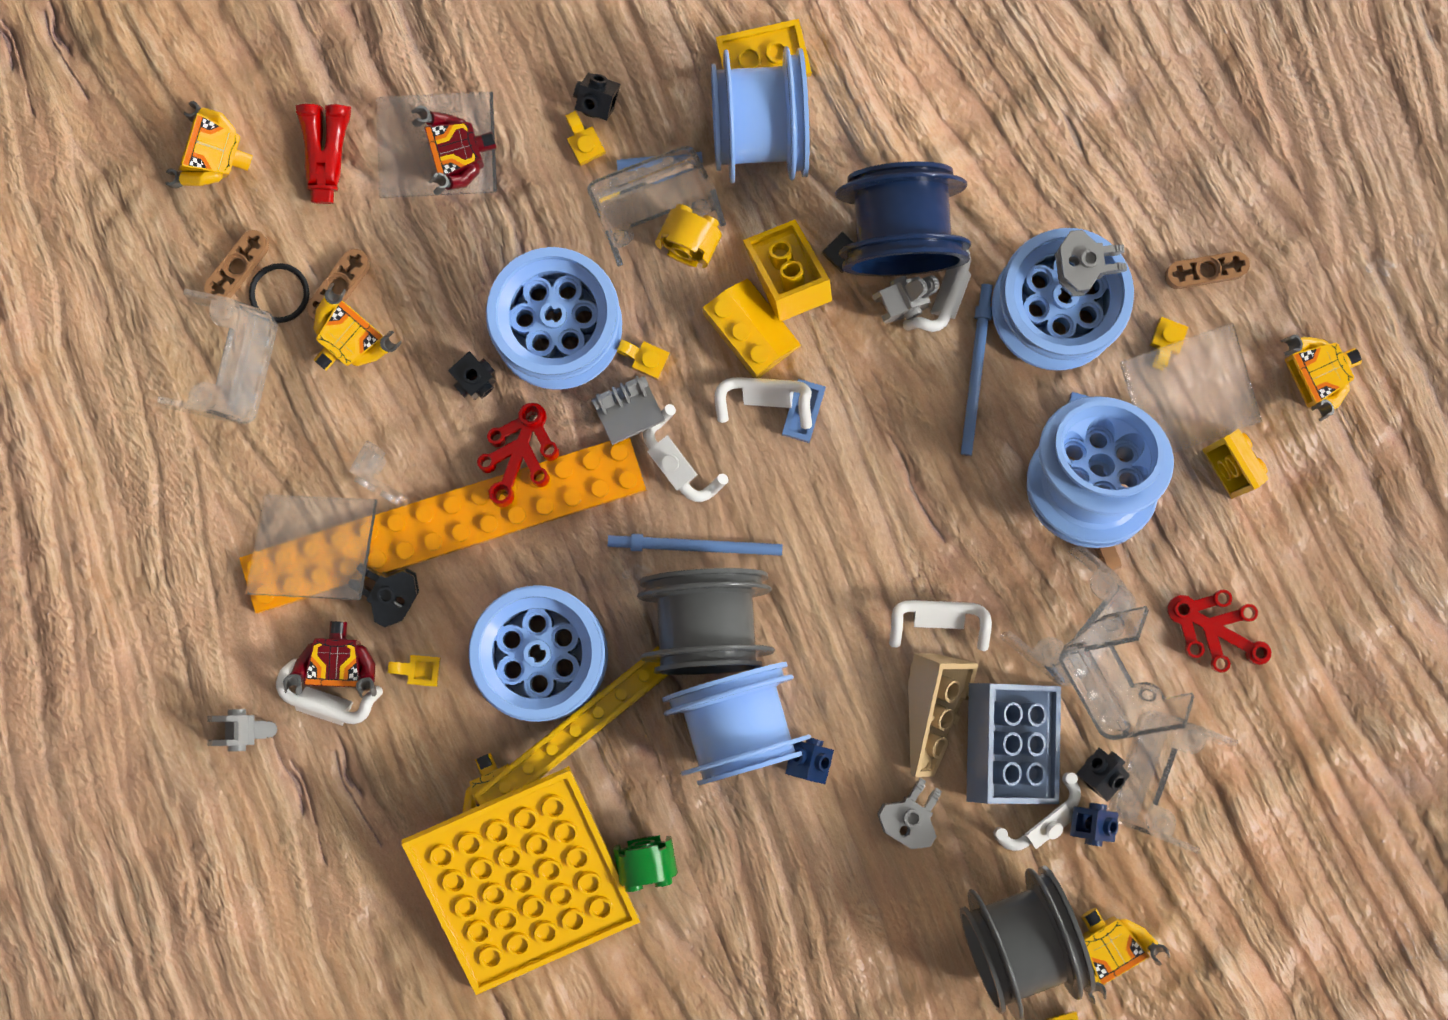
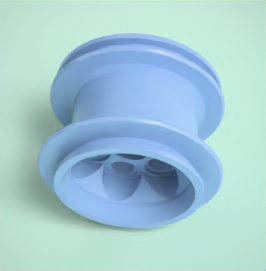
(761, 114)
(553, 271)
(1033, 337)
(1085, 495)
(514, 614)
(736, 723)

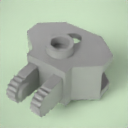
(1087, 261)
(906, 297)
(241, 730)
(910, 814)

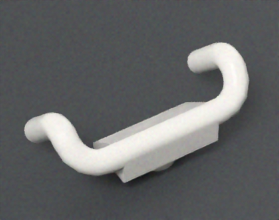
(946, 302)
(765, 393)
(675, 465)
(940, 615)
(323, 704)
(1048, 828)

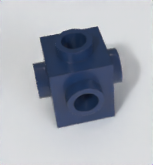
(813, 763)
(1094, 824)

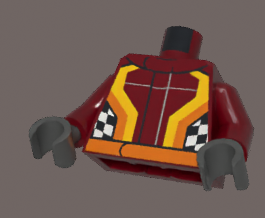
(453, 148)
(334, 663)

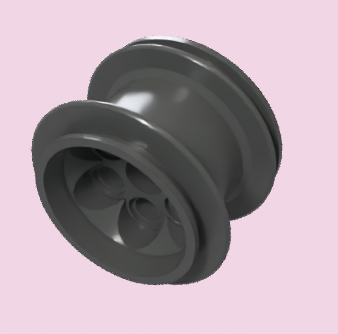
(705, 620)
(1027, 943)

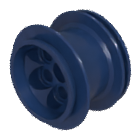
(903, 220)

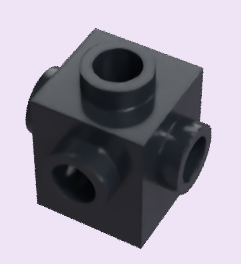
(596, 96)
(467, 368)
(1104, 773)

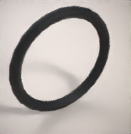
(256, 278)

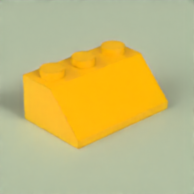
(750, 328)

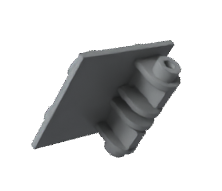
(628, 409)

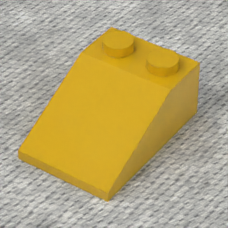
(788, 270)
(1236, 464)

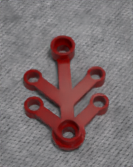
(518, 450)
(1215, 627)

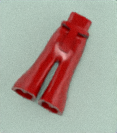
(323, 166)

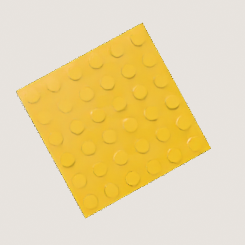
(521, 880)

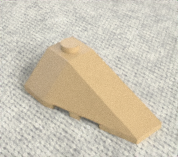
(935, 695)

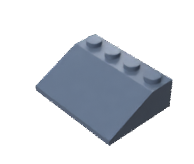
(1013, 744)

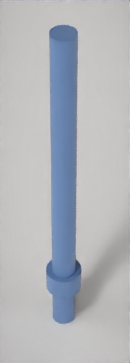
(983, 314)
(638, 543)

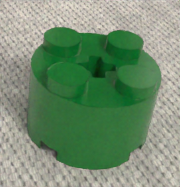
(645, 862)

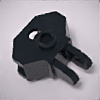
(385, 592)

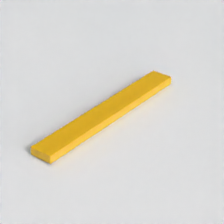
(573, 731)

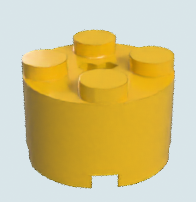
(689, 236)

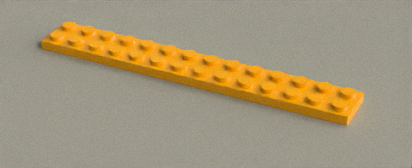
(471, 518)

